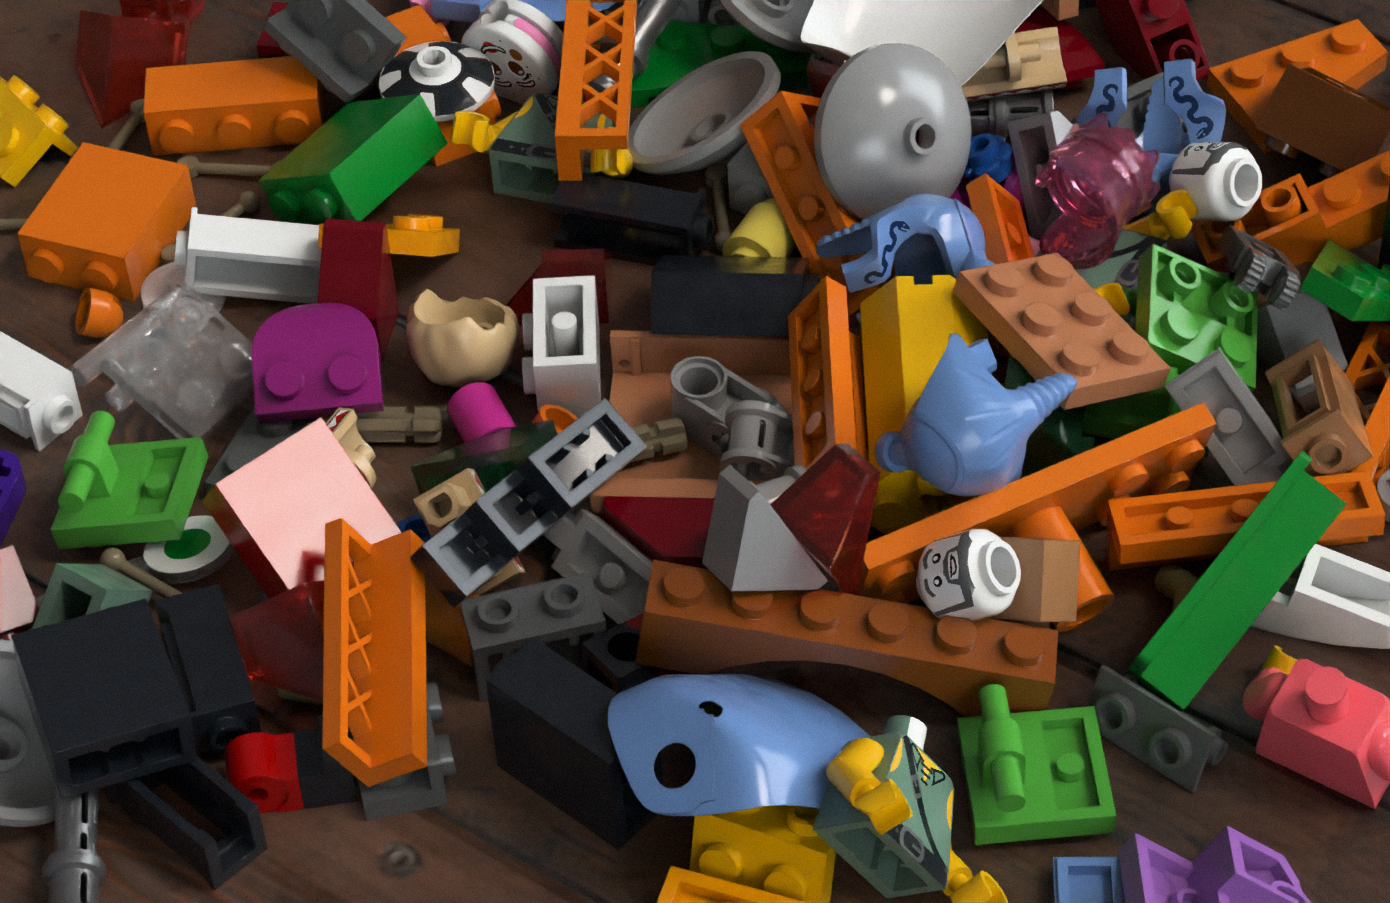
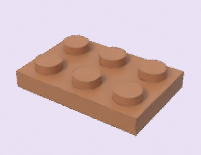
(1061, 326)

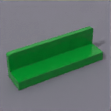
(1237, 586)

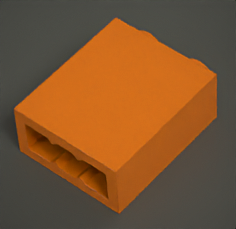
(107, 220)

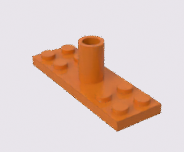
(1053, 506)

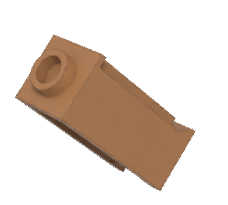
(1333, 432)

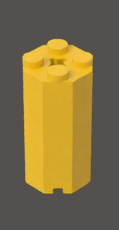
(901, 344)

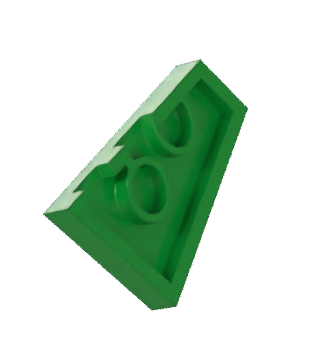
(691, 45)
(1349, 284)

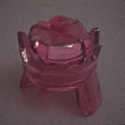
(1099, 185)

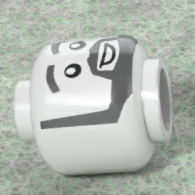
(1218, 178)
(968, 575)

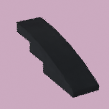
(528, 502)

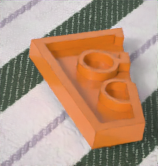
(1247, 83)

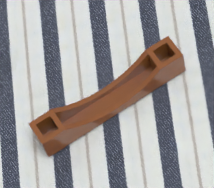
(704, 627)

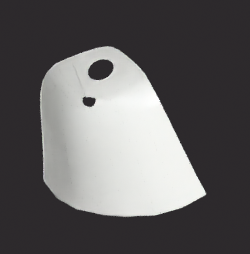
(955, 31)

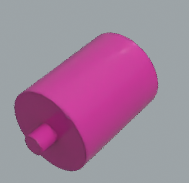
(478, 411)

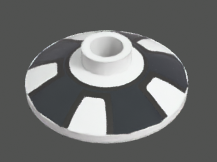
(444, 74)

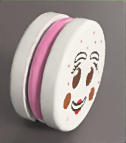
(520, 46)

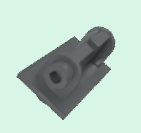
(1154, 729)

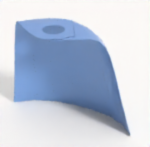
(758, 753)

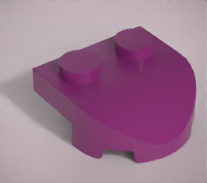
(314, 362)

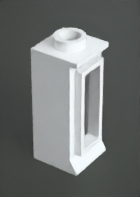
(250, 258)
(35, 394)

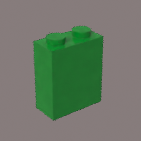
(353, 161)

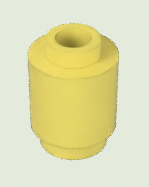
(761, 234)

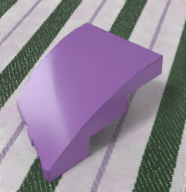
(1225, 872)

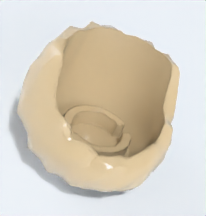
(461, 338)

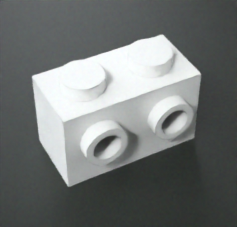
(564, 344)

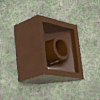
(1324, 120)

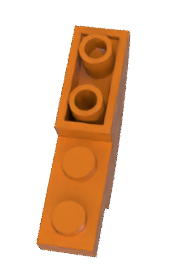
(1303, 219)

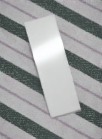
(1332, 602)

